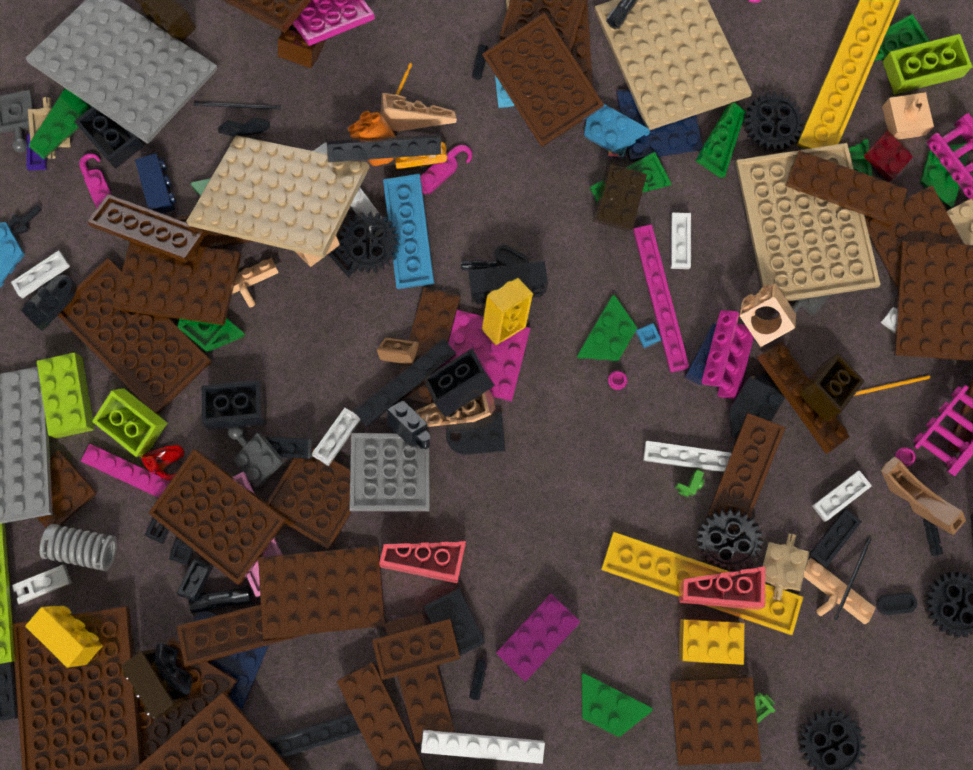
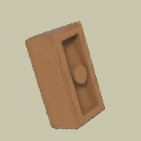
(398, 351)

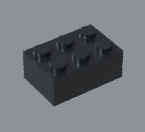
(109, 137)
(458, 382)
(233, 404)

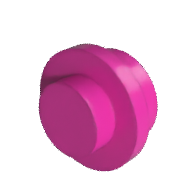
(617, 380)
(906, 456)

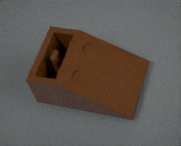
(295, 49)

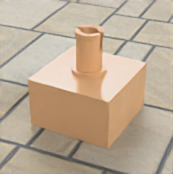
(908, 116)

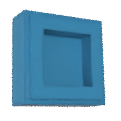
(648, 335)

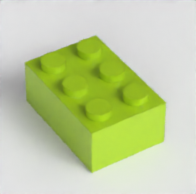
(129, 422)

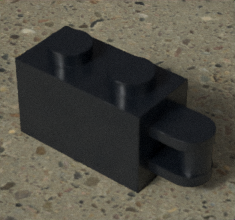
(408, 425)

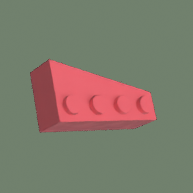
(425, 559)
(731, 589)

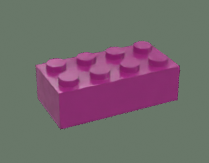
(537, 637)

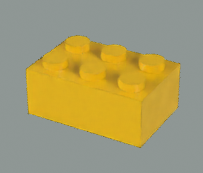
(506, 311)
(64, 635)
(711, 641)

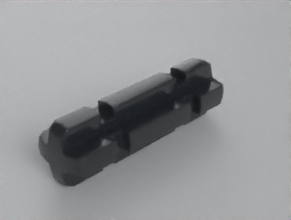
(479, 62)
(477, 264)
(933, 538)
(478, 679)

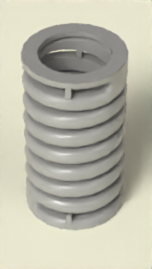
(85, 548)

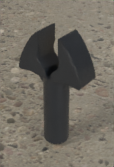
(23, 221)

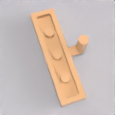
(251, 276)
(835, 590)

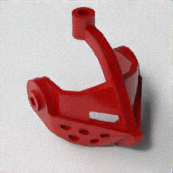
(168, 455)

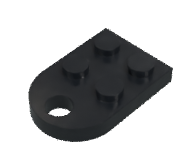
(50, 301)
(478, 436)

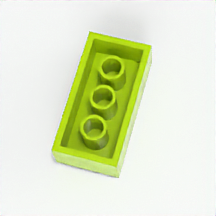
(927, 64)
(65, 395)

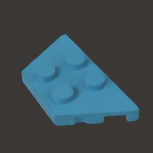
(613, 129)
(10, 252)

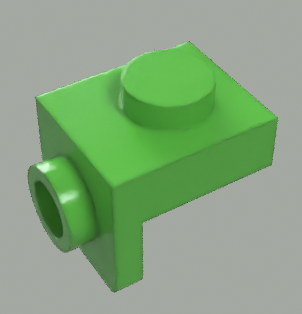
(696, 482)
(763, 706)

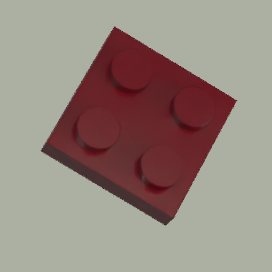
(888, 156)

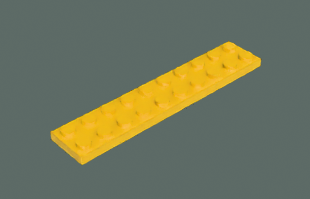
(847, 73)
(666, 569)

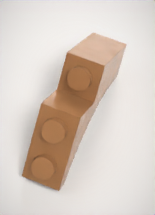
(921, 499)

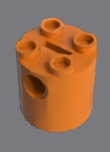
(371, 126)

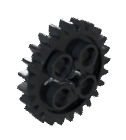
(790, 123)
(386, 242)
(720, 524)
(940, 597)
(823, 725)

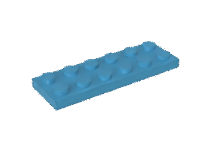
(408, 215)

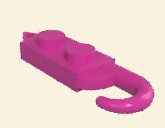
(441, 171)
(94, 180)

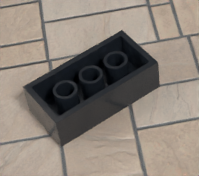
(490, 279)

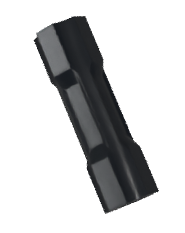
(619, 13)
(235, 597)

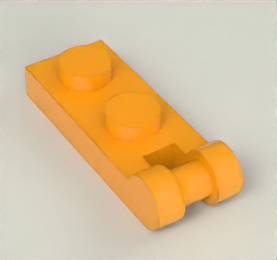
(405, 162)

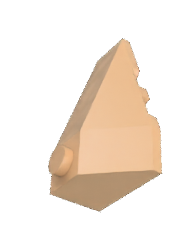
(405, 115)
(474, 410)

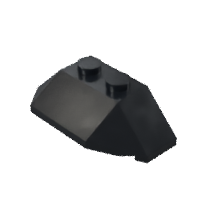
(757, 397)

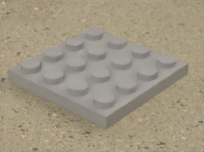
(388, 474)

